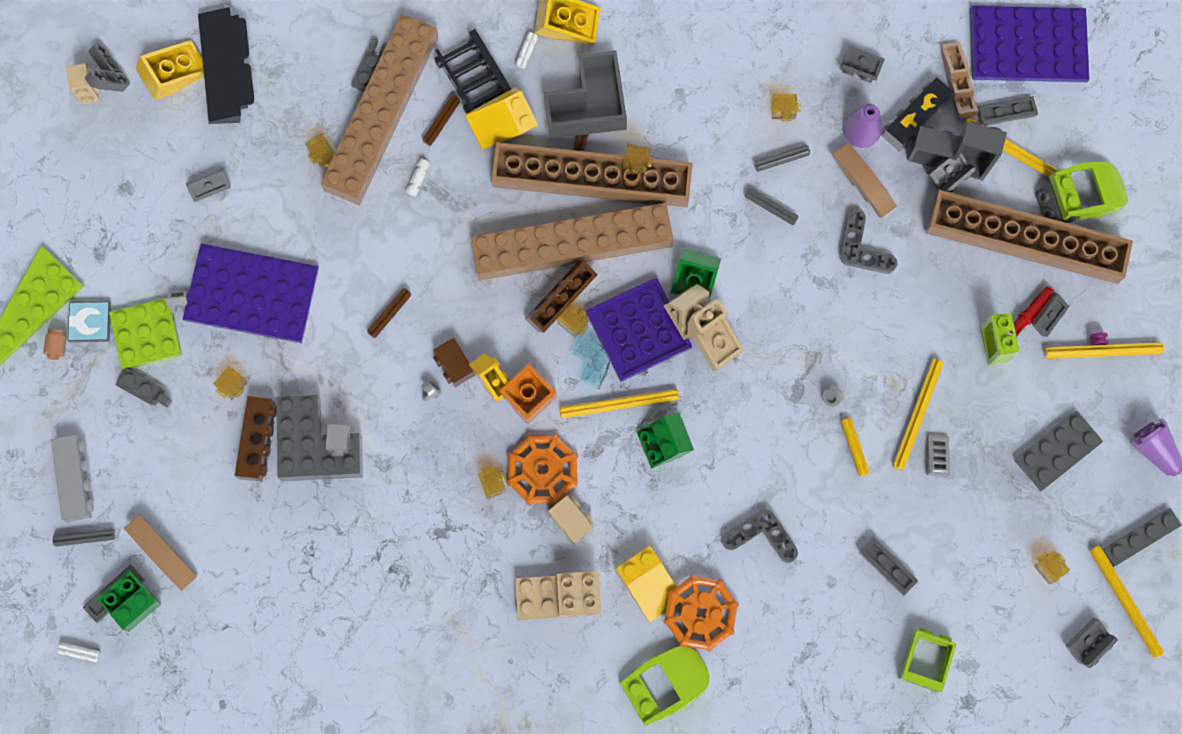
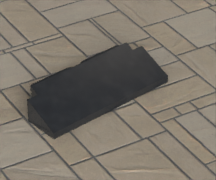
(225, 74)

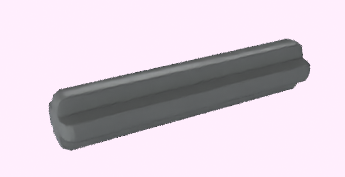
(781, 158)
(771, 206)
(83, 537)

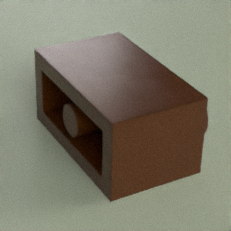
(453, 362)

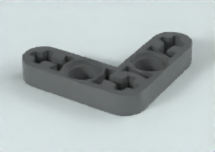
(110, 75)
(859, 253)
(760, 527)

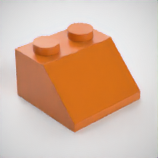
(528, 394)

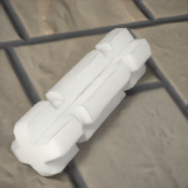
(526, 50)
(417, 177)
(78, 652)

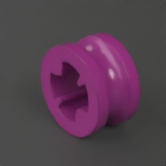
(1099, 338)

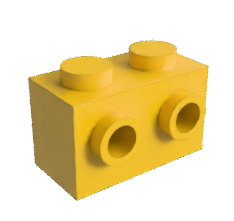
(489, 375)

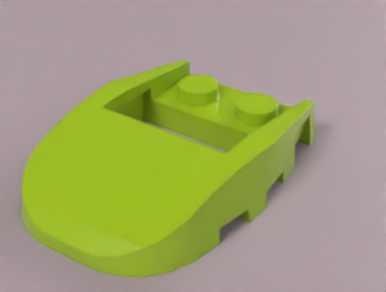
(1108, 183)
(684, 671)

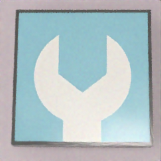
(89, 322)

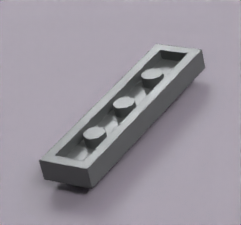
(1142, 537)

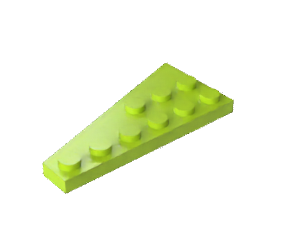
(36, 300)

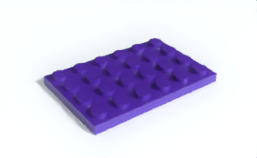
(1029, 44)
(251, 293)

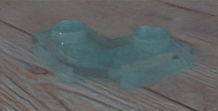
(597, 360)

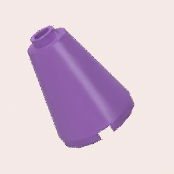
(863, 126)
(1158, 447)

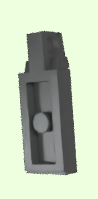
(142, 388)

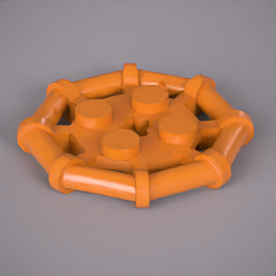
(542, 457)
(712, 615)

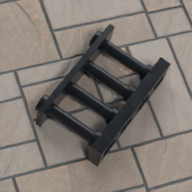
(483, 59)

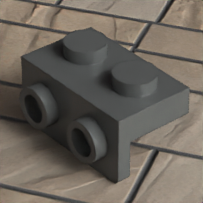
(862, 63)
(950, 173)
(1049, 205)
(1091, 643)

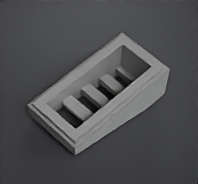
(931, 471)

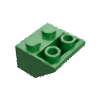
(665, 440)
(128, 601)

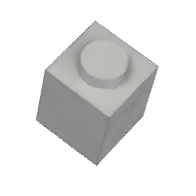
(338, 439)

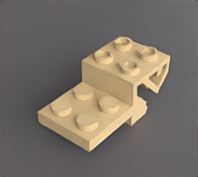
(706, 324)
(558, 596)

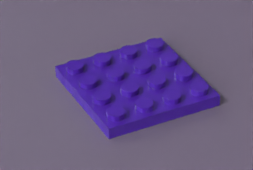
(637, 330)

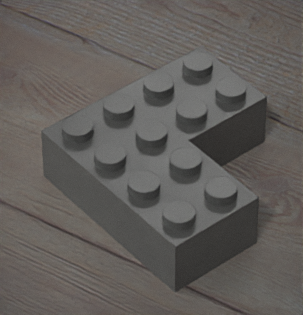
(593, 107)
(978, 144)
(303, 447)

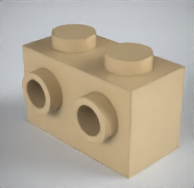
(78, 85)
(571, 520)

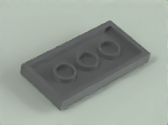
(1058, 450)

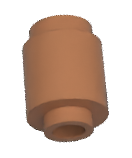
(54, 344)

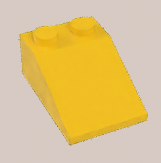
(567, 20)
(170, 69)
(501, 118)
(647, 582)

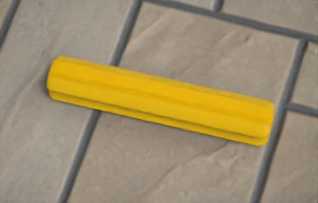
(855, 447)

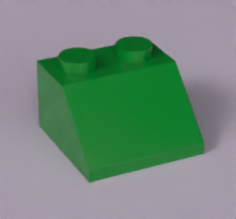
(695, 269)

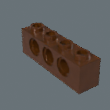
(561, 296)
(254, 407)

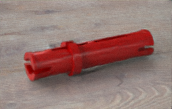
(1026, 317)

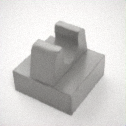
(177, 299)

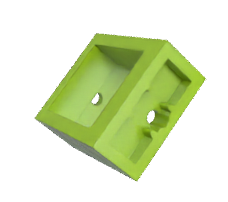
(998, 344)
(943, 641)

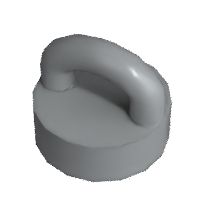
(430, 389)
(832, 396)

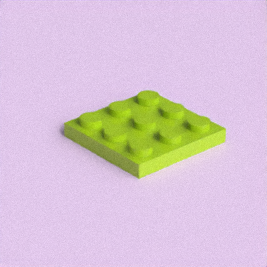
(145, 334)

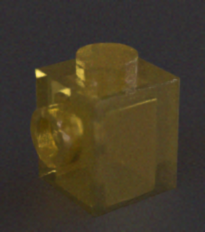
(785, 106)
(320, 151)
(637, 158)
(574, 321)
(230, 384)
(492, 481)
(1051, 566)

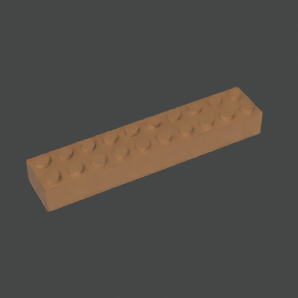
(380, 109)
(589, 175)
(1029, 237)
(572, 241)

